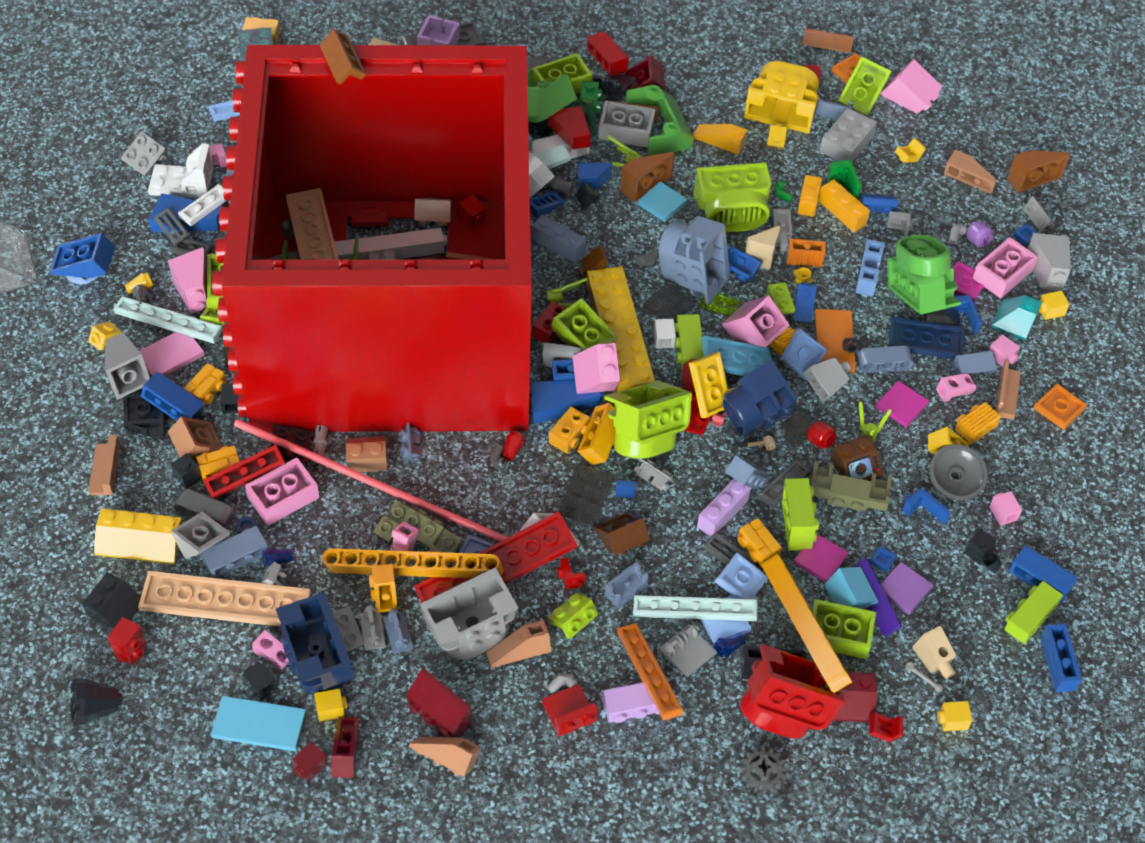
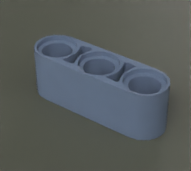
(885, 359)

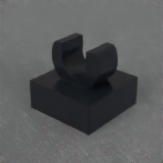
(586, 195)

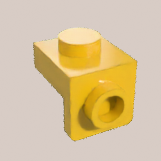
(777, 136)
(912, 152)
(101, 333)

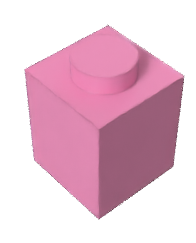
(1003, 350)
(1005, 508)

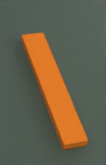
(650, 671)

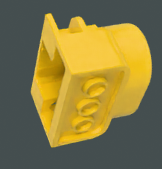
(783, 96)

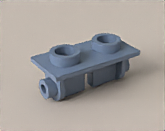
(409, 451)
(398, 632)

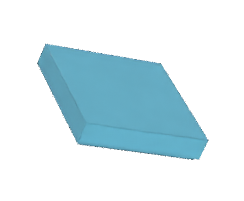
(662, 201)

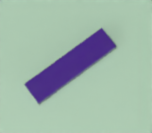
(885, 615)

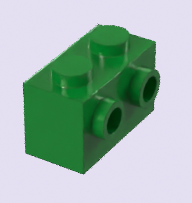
(593, 93)

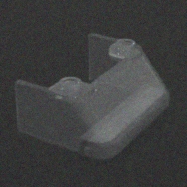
(16, 259)

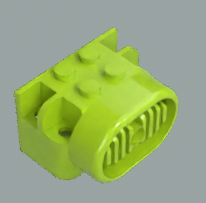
(734, 195)
(647, 420)

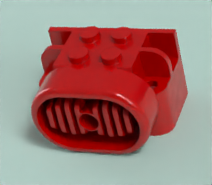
(788, 695)

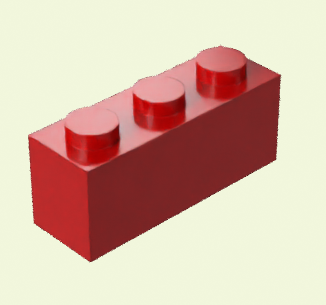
(607, 53)

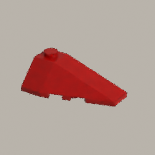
(697, 424)

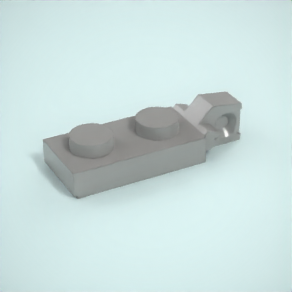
(782, 218)

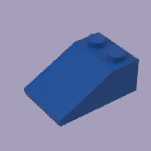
(83, 257)

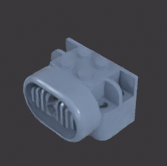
(695, 256)

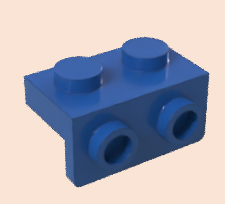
(879, 203)
(742, 264)

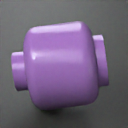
(979, 234)

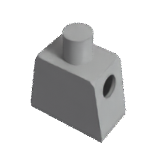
(827, 377)

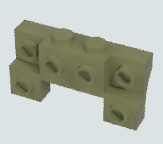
(850, 491)
(430, 532)

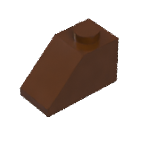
(593, 261)

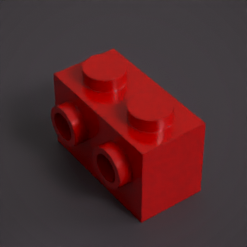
(542, 326)
(127, 641)

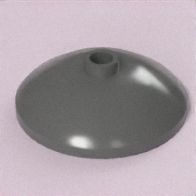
(963, 463)

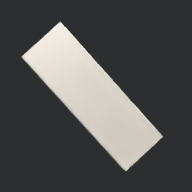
(203, 205)

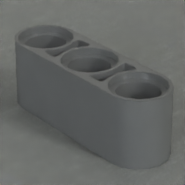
(192, 503)

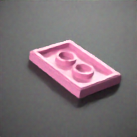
(171, 354)

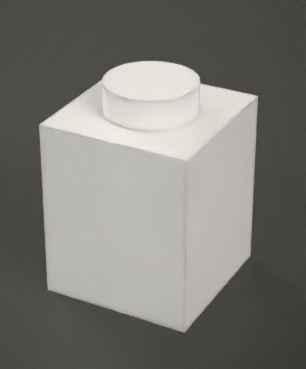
(664, 333)

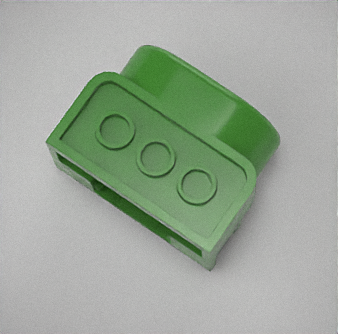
(923, 274)

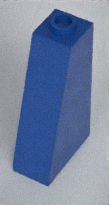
(177, 204)
(554, 398)

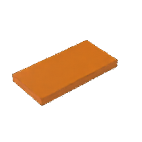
(831, 330)

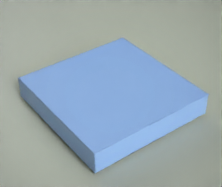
(741, 578)
(723, 628)

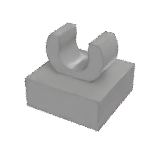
(271, 574)

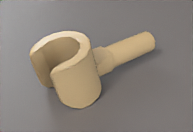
(768, 441)

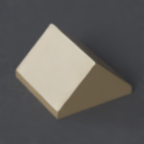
(763, 246)

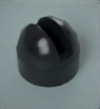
(851, 347)
(992, 562)

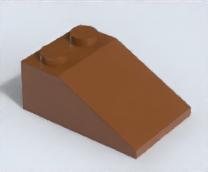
(1036, 168)
(644, 173)

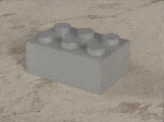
(626, 123)
(848, 136)

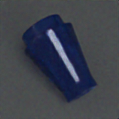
(276, 555)
(727, 645)

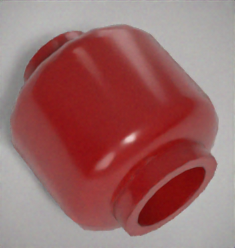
(821, 435)

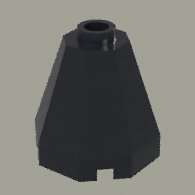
(92, 700)

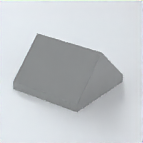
(198, 534)

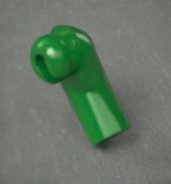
(781, 193)

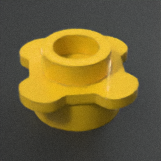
(803, 275)

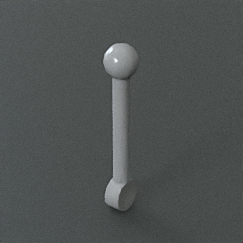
(910, 667)

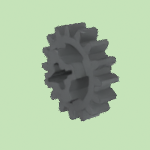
(772, 767)

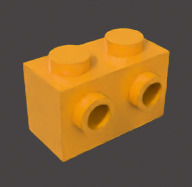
(569, 430)
(384, 588)

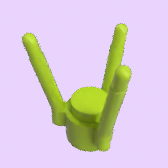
(630, 153)
(557, 296)
(870, 428)

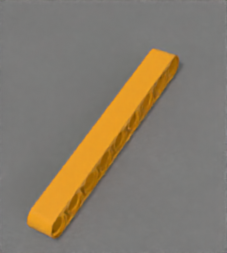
(404, 558)
(806, 623)

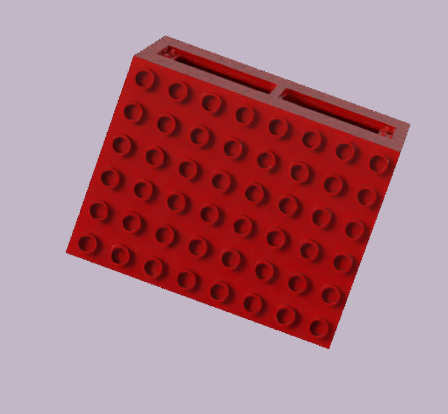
(379, 337)

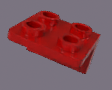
(569, 710)

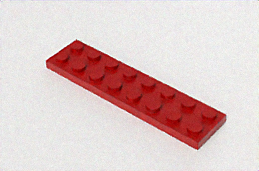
(517, 554)

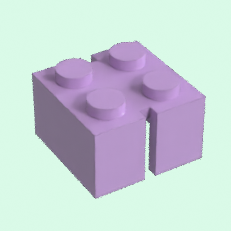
(432, 32)

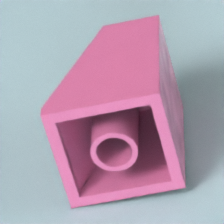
(913, 88)
(190, 278)
(756, 322)
(596, 369)

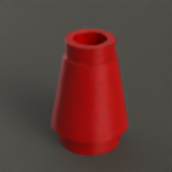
(513, 444)

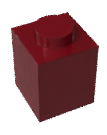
(309, 762)

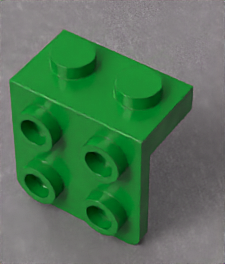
(846, 176)

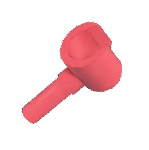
(718, 419)

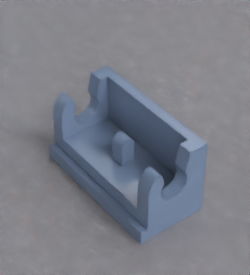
(830, 109)
(974, 363)
(626, 585)

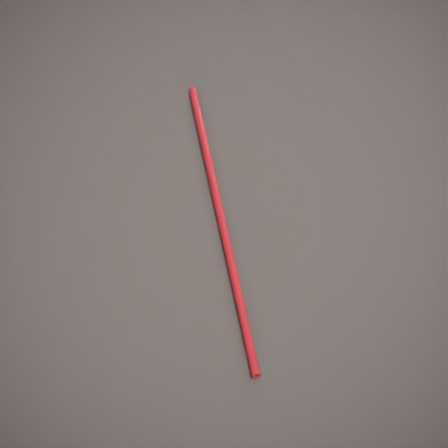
(369, 480)

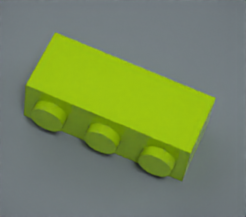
(688, 338)
(1032, 612)

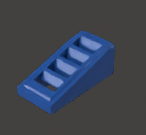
(548, 207)

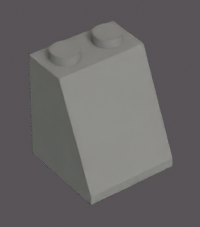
(1053, 260)
(124, 366)

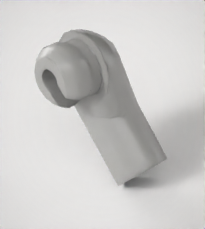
(955, 231)
(561, 680)

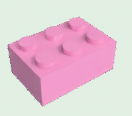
(1005, 267)
(282, 491)

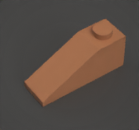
(968, 170)

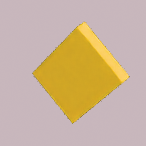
(709, 383)

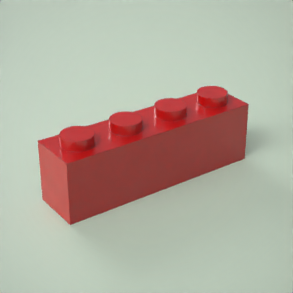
(244, 472)

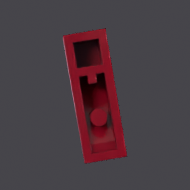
(345, 747)

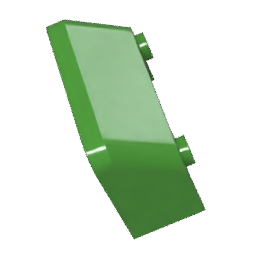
(548, 97)
(676, 131)

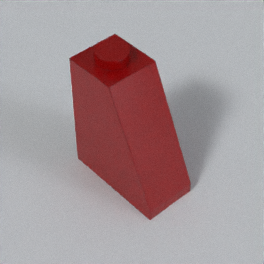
(571, 127)

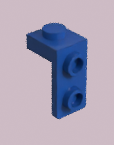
(804, 302)
(969, 308)
(926, 500)

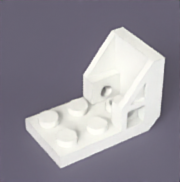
(187, 180)

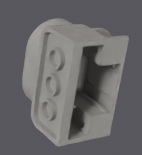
(471, 616)

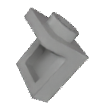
(901, 221)

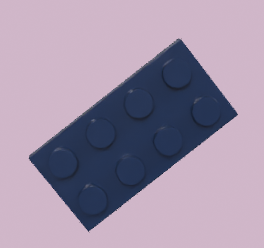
(927, 337)

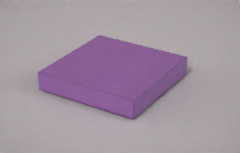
(906, 588)

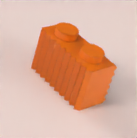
(805, 252)

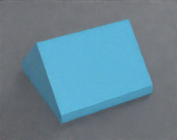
(850, 588)

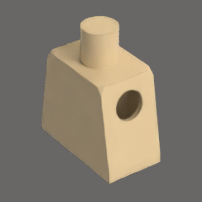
(936, 652)

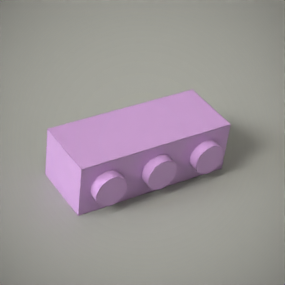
(723, 507)
(628, 703)

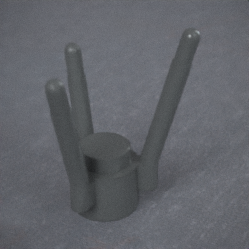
(140, 294)

